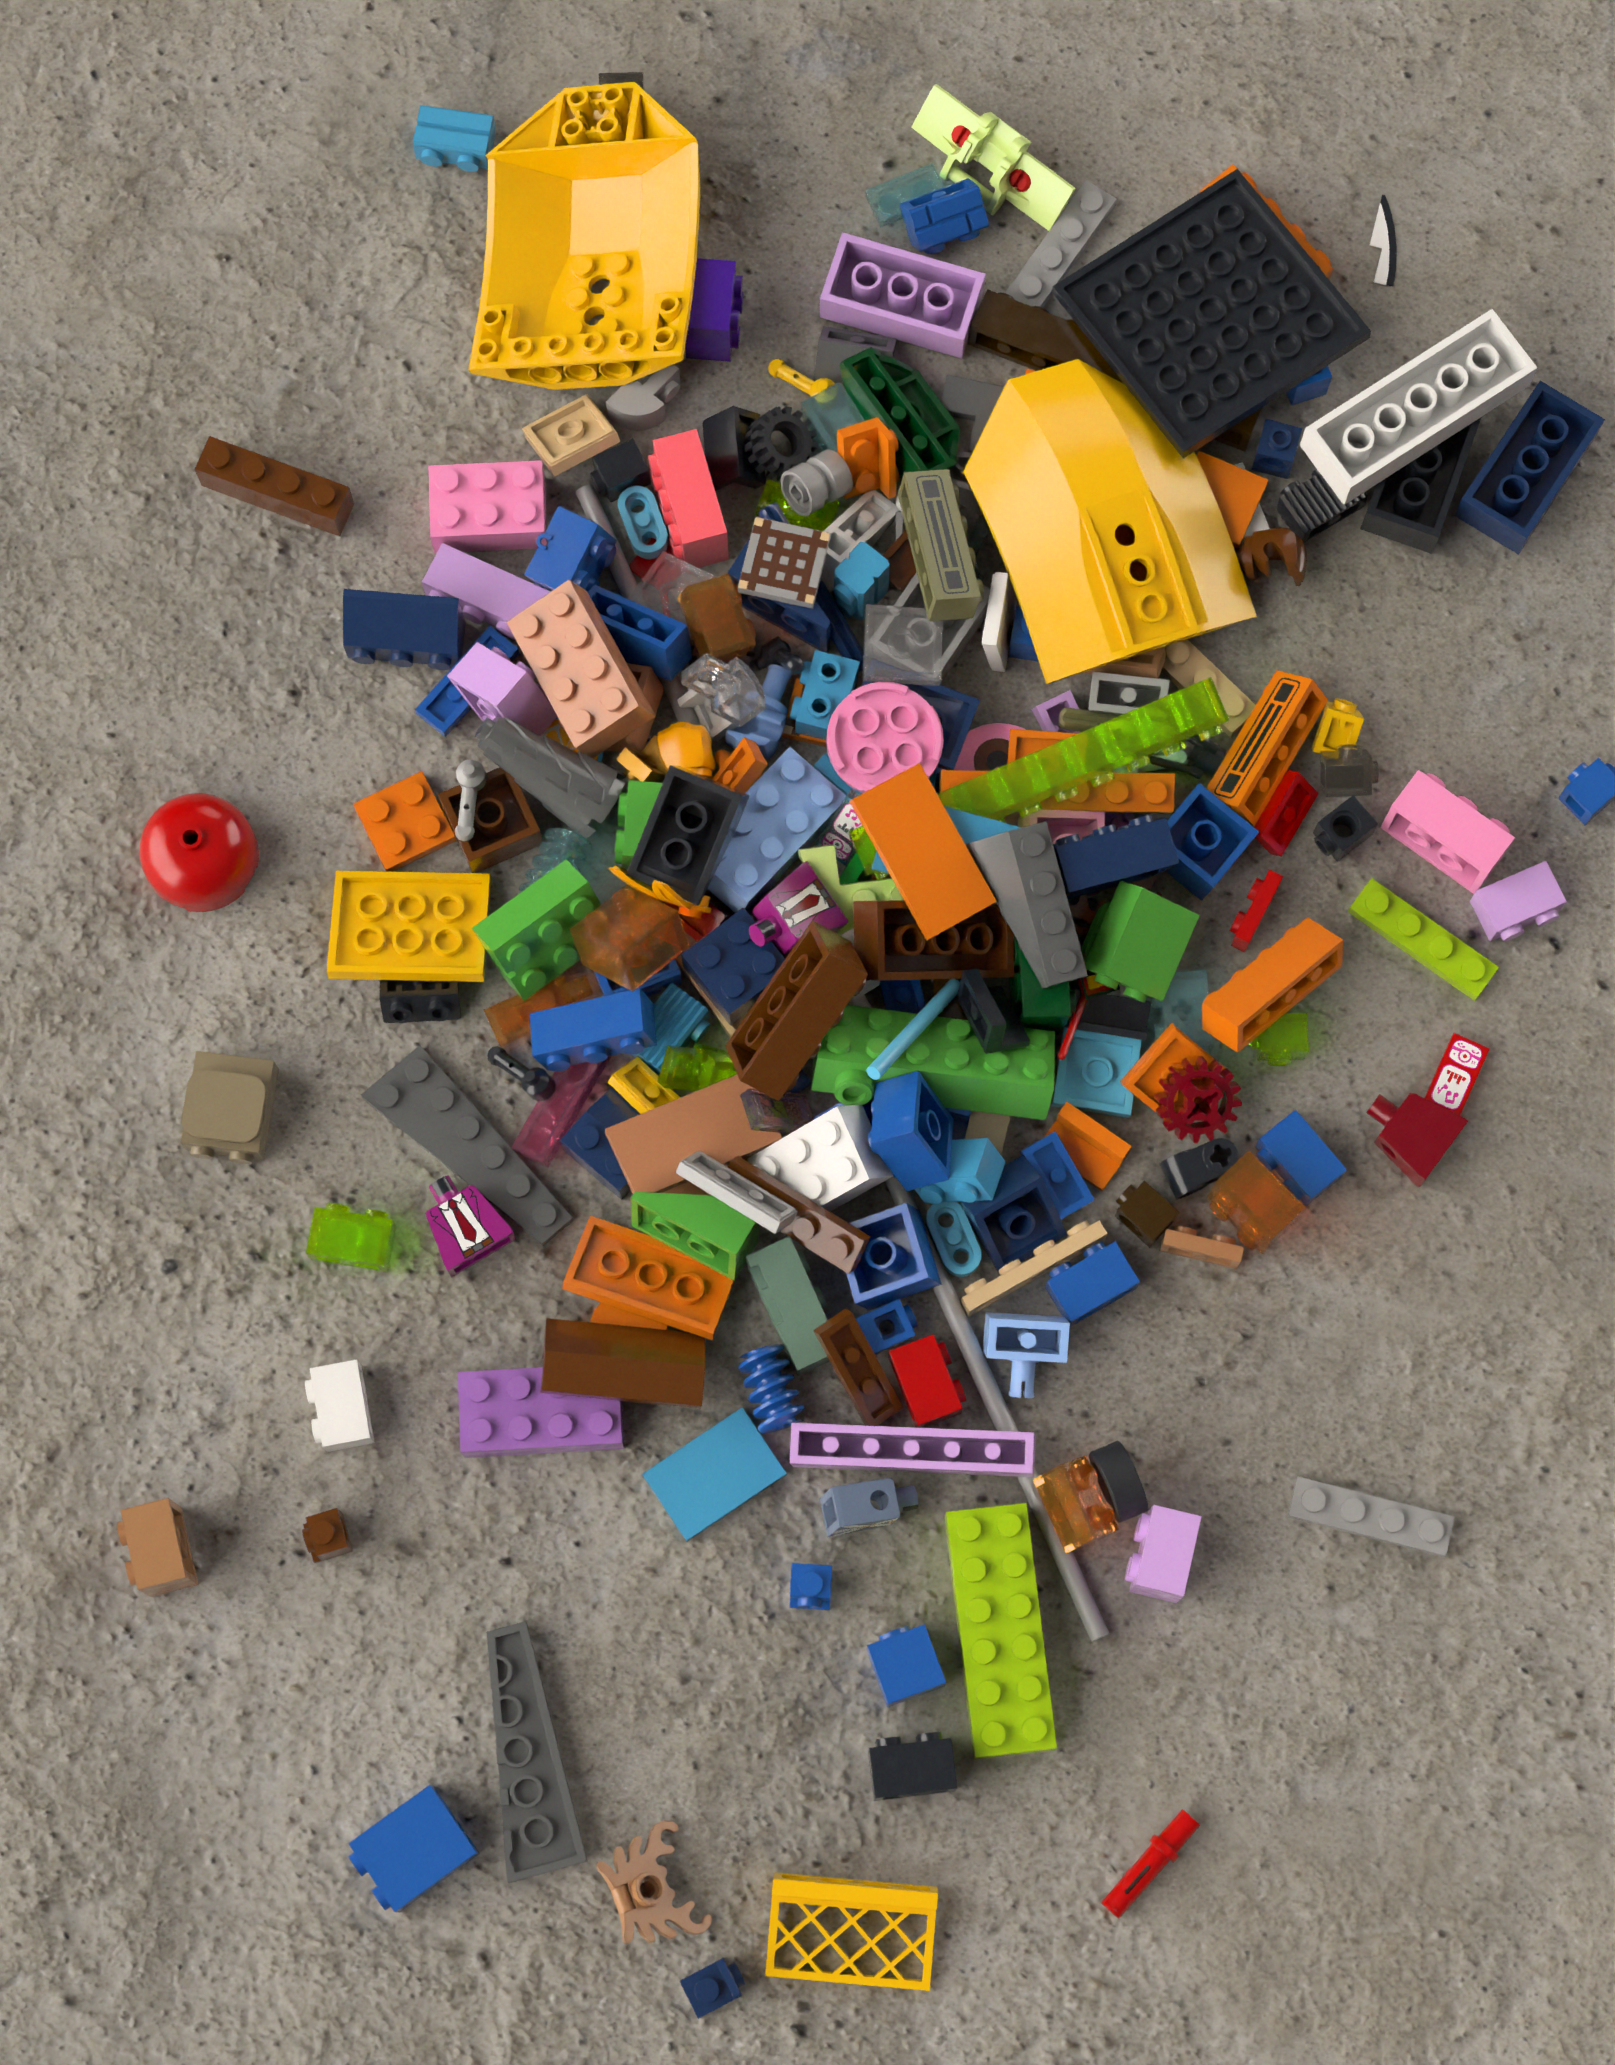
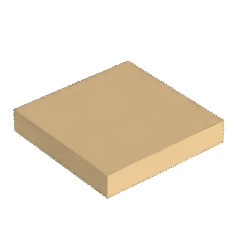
(570, 435)

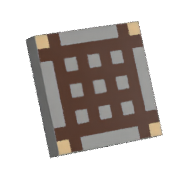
(784, 562)

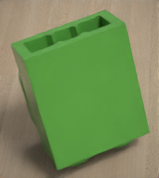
(1137, 942)

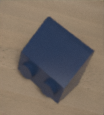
(1017, 1217)

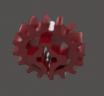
(1184, 1111)

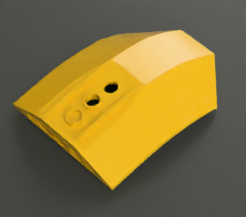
(582, 196)
(1056, 478)

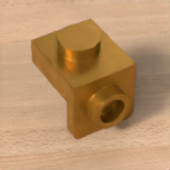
(643, 765)

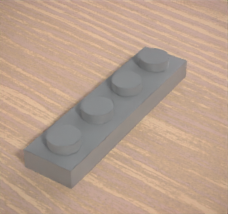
(1062, 245)
(1370, 1516)

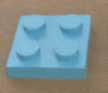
(1093, 1073)

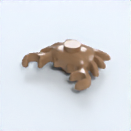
(643, 1892)

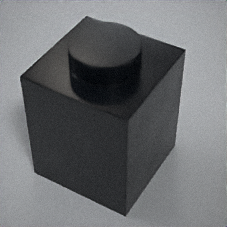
(619, 469)

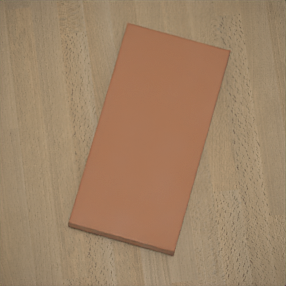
(702, 1121)

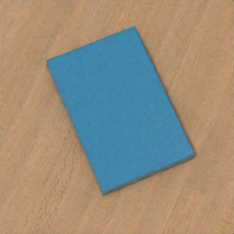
(714, 1474)

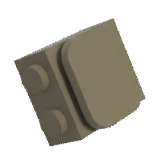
(228, 1107)

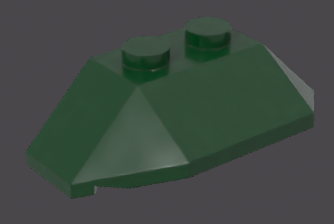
(906, 405)

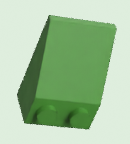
(698, 1228)

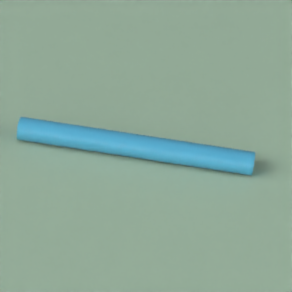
(913, 1029)

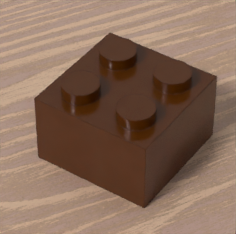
(501, 821)

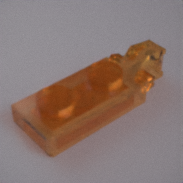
(512, 1016)

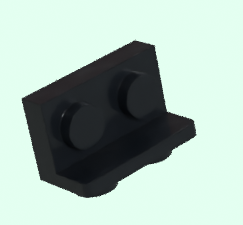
(419, 1001)

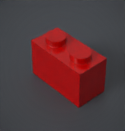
(926, 1381)

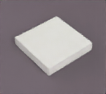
(999, 621)

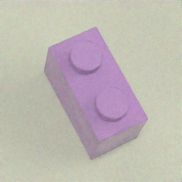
(1518, 902)

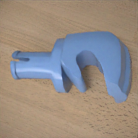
(768, 725)

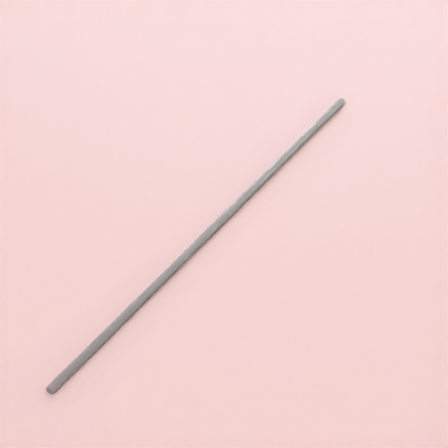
(945, 1293)

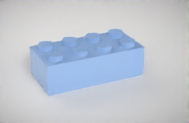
(783, 814)

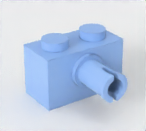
(1025, 1342)

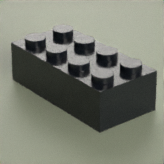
(1417, 497)

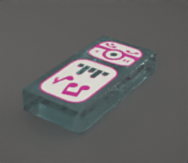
(838, 827)

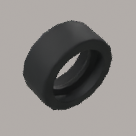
(1119, 1481)

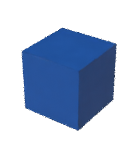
(905, 1664)

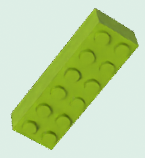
(1000, 1631)

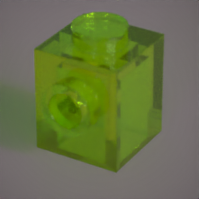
(1283, 1040)

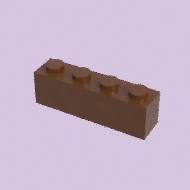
(274, 486)

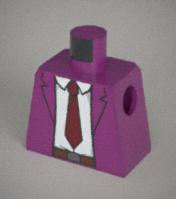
(792, 907)
(465, 1226)

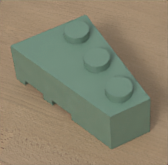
(790, 1301)

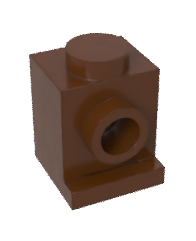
(326, 1535)

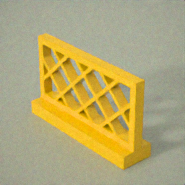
(857, 1895)

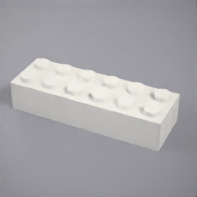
(1418, 406)

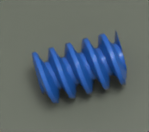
(770, 1388)

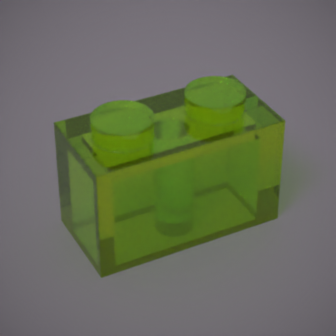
(351, 1237)

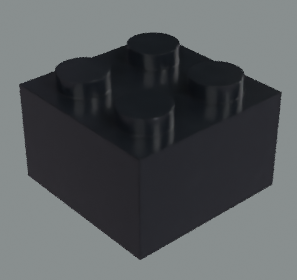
(913, 1767)

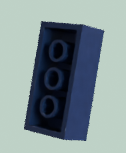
(1529, 467)

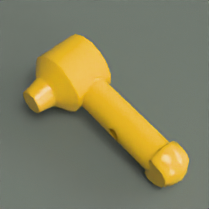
(779, 369)

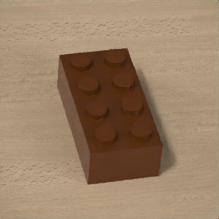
(897, 950)
(796, 1011)

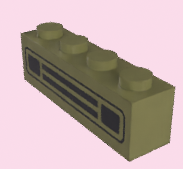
(940, 545)

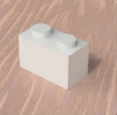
(340, 1406)

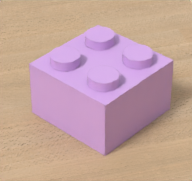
(502, 689)
(1164, 1553)

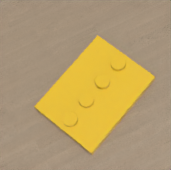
(408, 926)

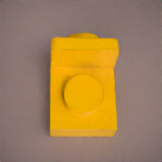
(1338, 726)

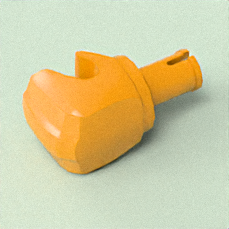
(688, 747)

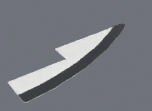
(1385, 238)

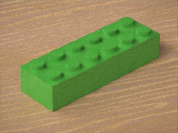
(948, 1058)

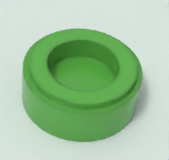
(853, 1087)

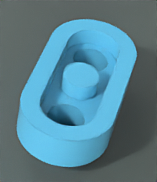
(643, 524)
(954, 1238)

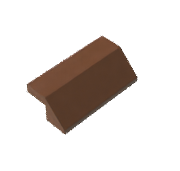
(623, 1363)

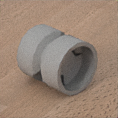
(815, 482)

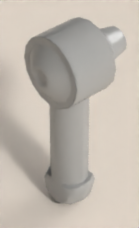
(471, 778)

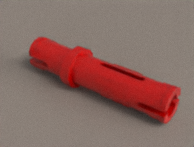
(1157, 1855)

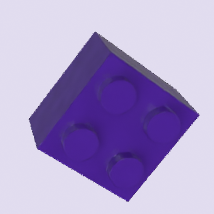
(715, 311)

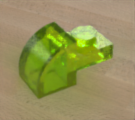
(694, 1067)

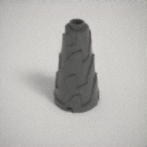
(564, 781)

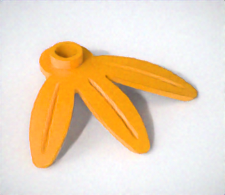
(664, 893)

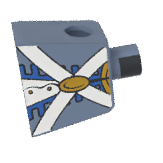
(849, 1506)

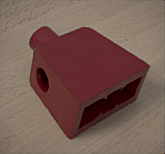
(1415, 1133)

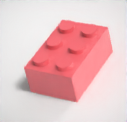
(688, 499)

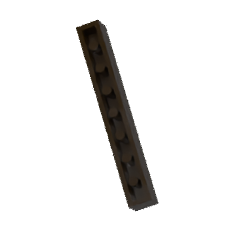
(1043, 340)

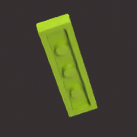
(1423, 939)

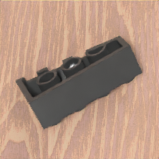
(1032, 900)

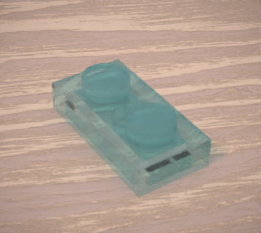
(886, 197)

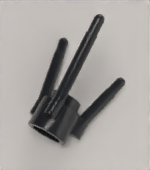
(1204, 755)

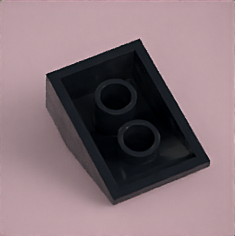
(687, 833)

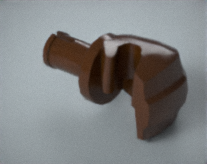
(1273, 545)

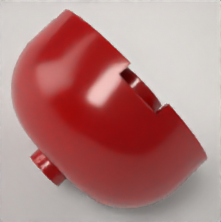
(202, 873)

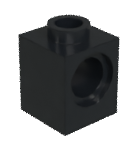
(1355, 818)

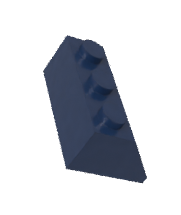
(402, 628)

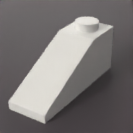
(859, 523)

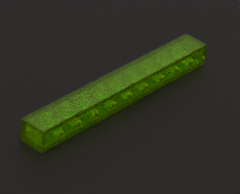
(1080, 759)

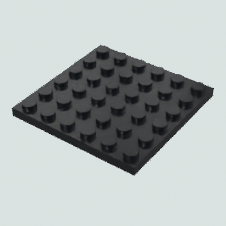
(1211, 313)

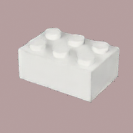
(827, 1158)

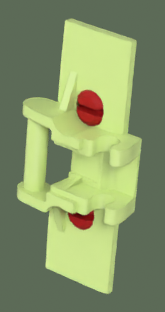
(997, 147)

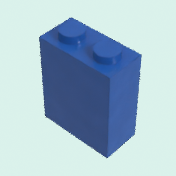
(412, 1850)

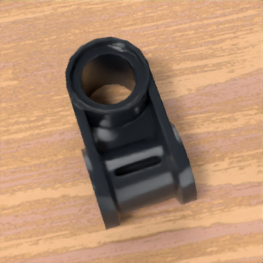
(1193, 1170)

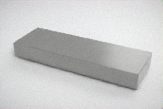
(736, 1191)

